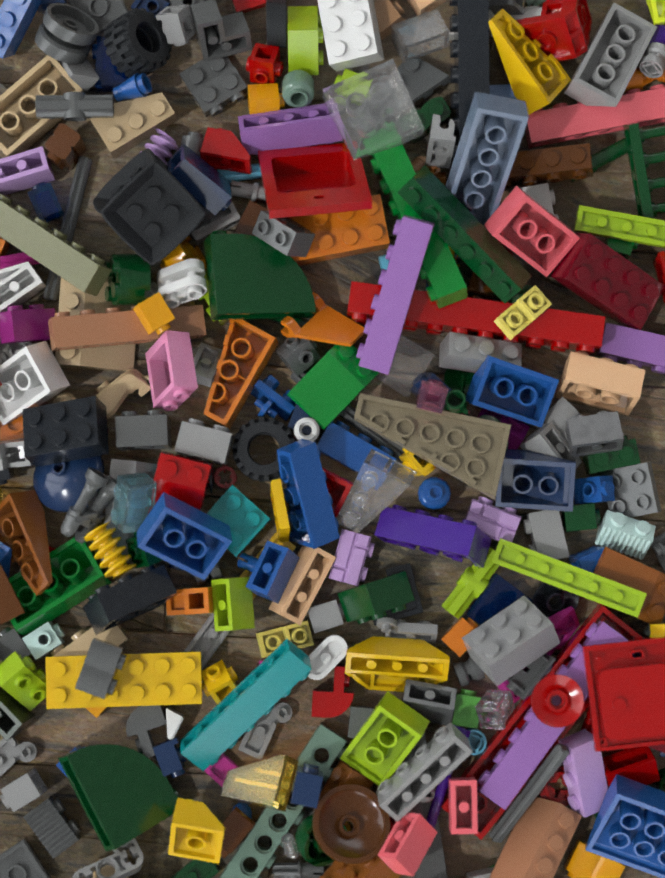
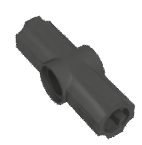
(74, 106)

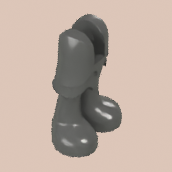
(84, 517)

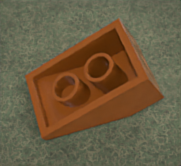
(637, 576)

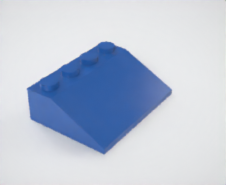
(631, 826)

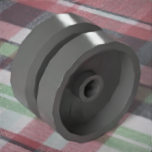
(66, 33)

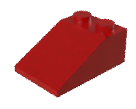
(182, 478)

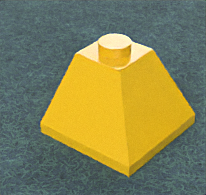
(195, 832)

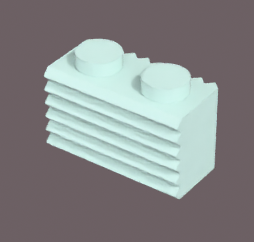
(625, 534)

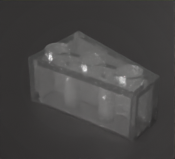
(373, 490)

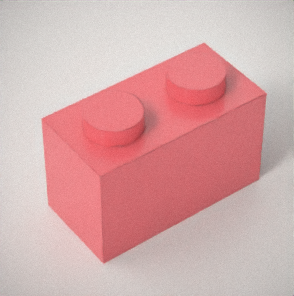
(462, 805)
(407, 844)

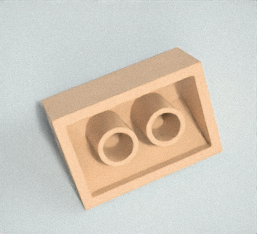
(601, 383)

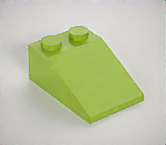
(385, 739)

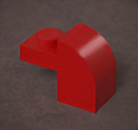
(333, 703)

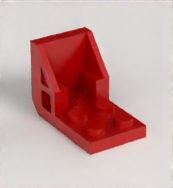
(561, 28)

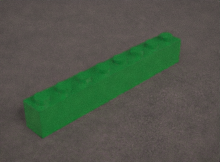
(438, 266)

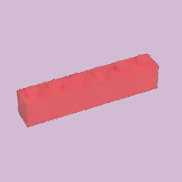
(582, 121)

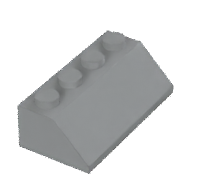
(611, 58)

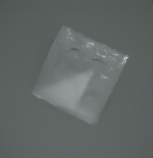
(373, 110)

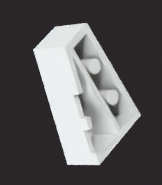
(18, 285)

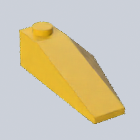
(529, 70)

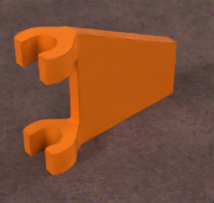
(325, 326)

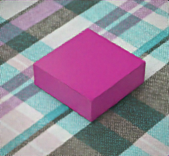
(219, 770)

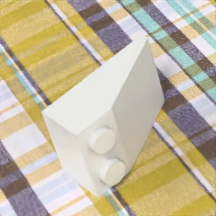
(29, 380)

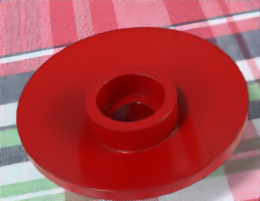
(571, 701)

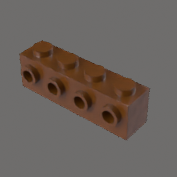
(551, 165)

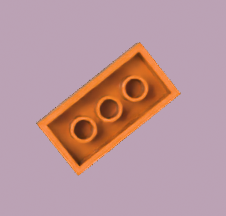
(345, 233)

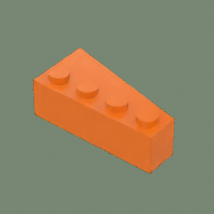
(239, 368)

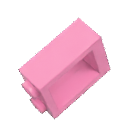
(171, 370)

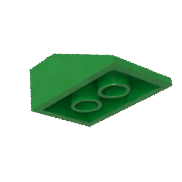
(332, 384)

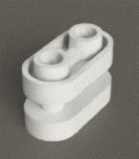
(182, 282)
(327, 656)

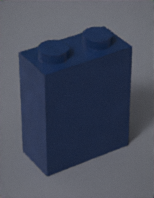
(201, 179)

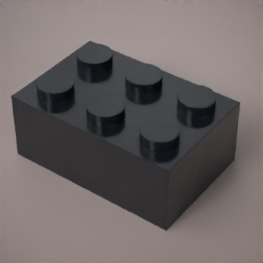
(65, 431)
(129, 598)

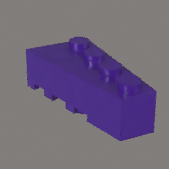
(433, 534)

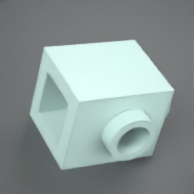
(44, 639)

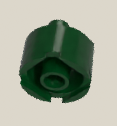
(127, 279)

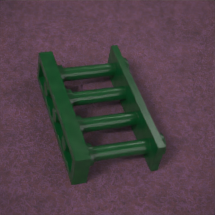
(638, 162)

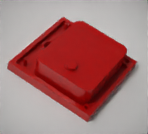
(313, 181)
(626, 693)

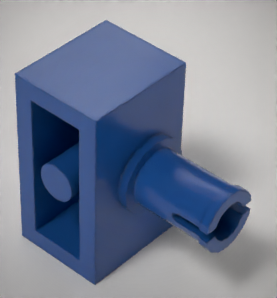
(270, 571)

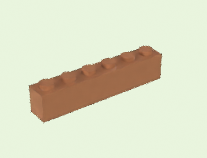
(118, 327)

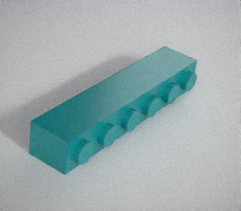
(245, 705)

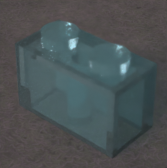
(133, 501)

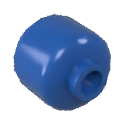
(434, 493)

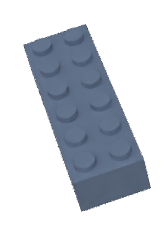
(487, 152)

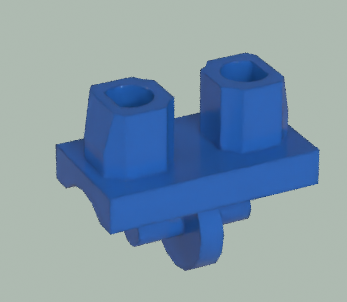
(270, 401)

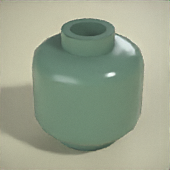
(298, 88)

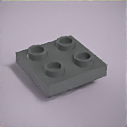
(634, 490)

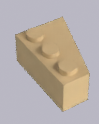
(134, 122)

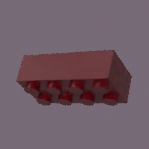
(608, 281)

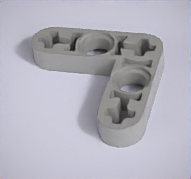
(116, 860)

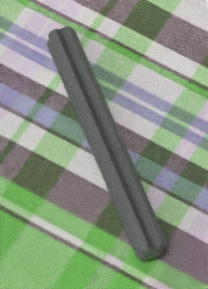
(529, 793)

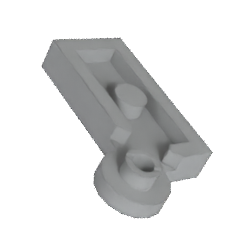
(400, 629)
(257, 739)
(12, 751)

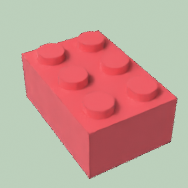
(531, 231)

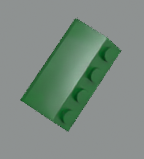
(74, 579)

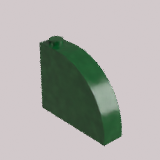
(254, 280)
(119, 791)

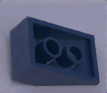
(536, 481)

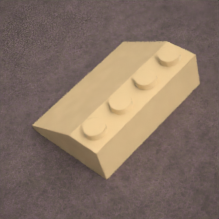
(98, 358)

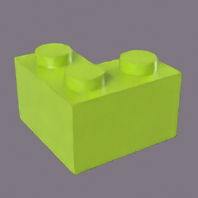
(303, 38)

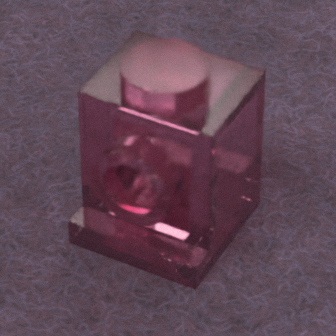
(431, 396)

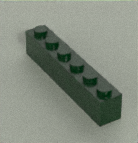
(464, 234)

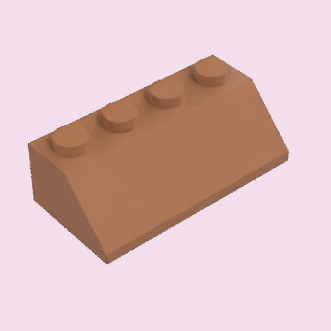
(537, 841)

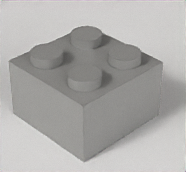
(204, 442)

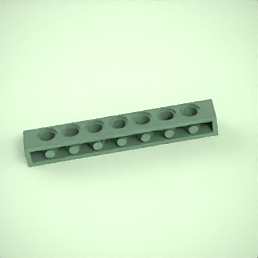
(321, 738)

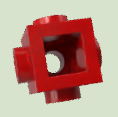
(264, 64)

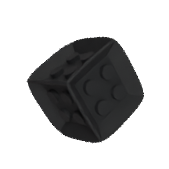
(149, 207)

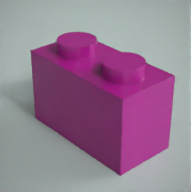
(25, 325)

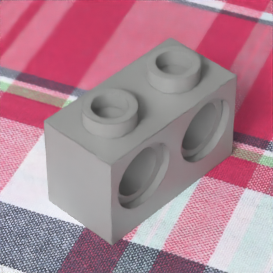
(23, 790)

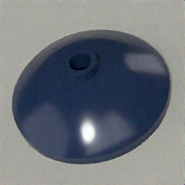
(63, 488)

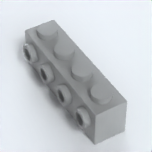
(423, 771)

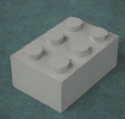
(511, 640)

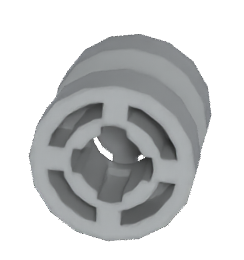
(653, 62)

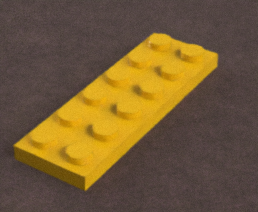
(143, 681)

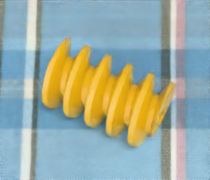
(109, 551)

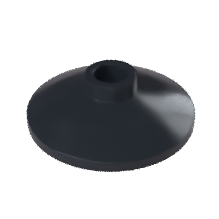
(561, 600)

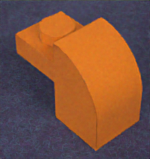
(190, 601)

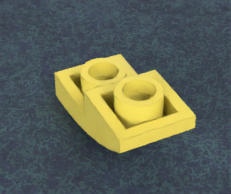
(522, 312)
(272, 639)

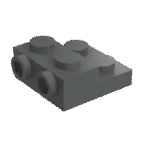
(214, 85)

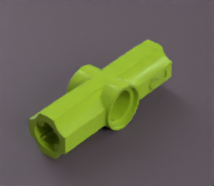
(470, 586)

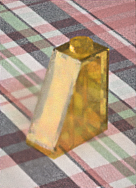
(262, 782)

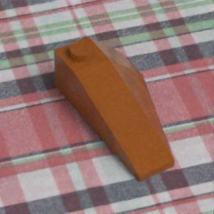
(26, 534)

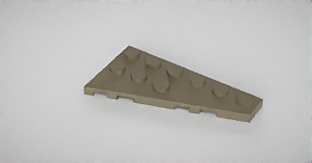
(453, 442)

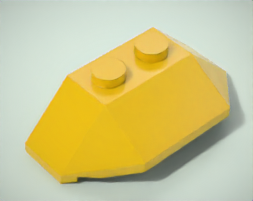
(389, 661)

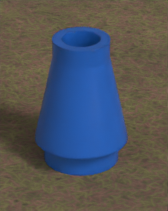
(134, 87)

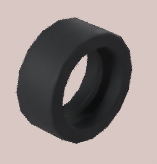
(276, 23)

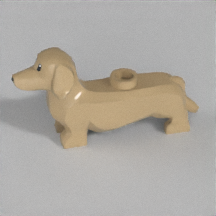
(115, 393)

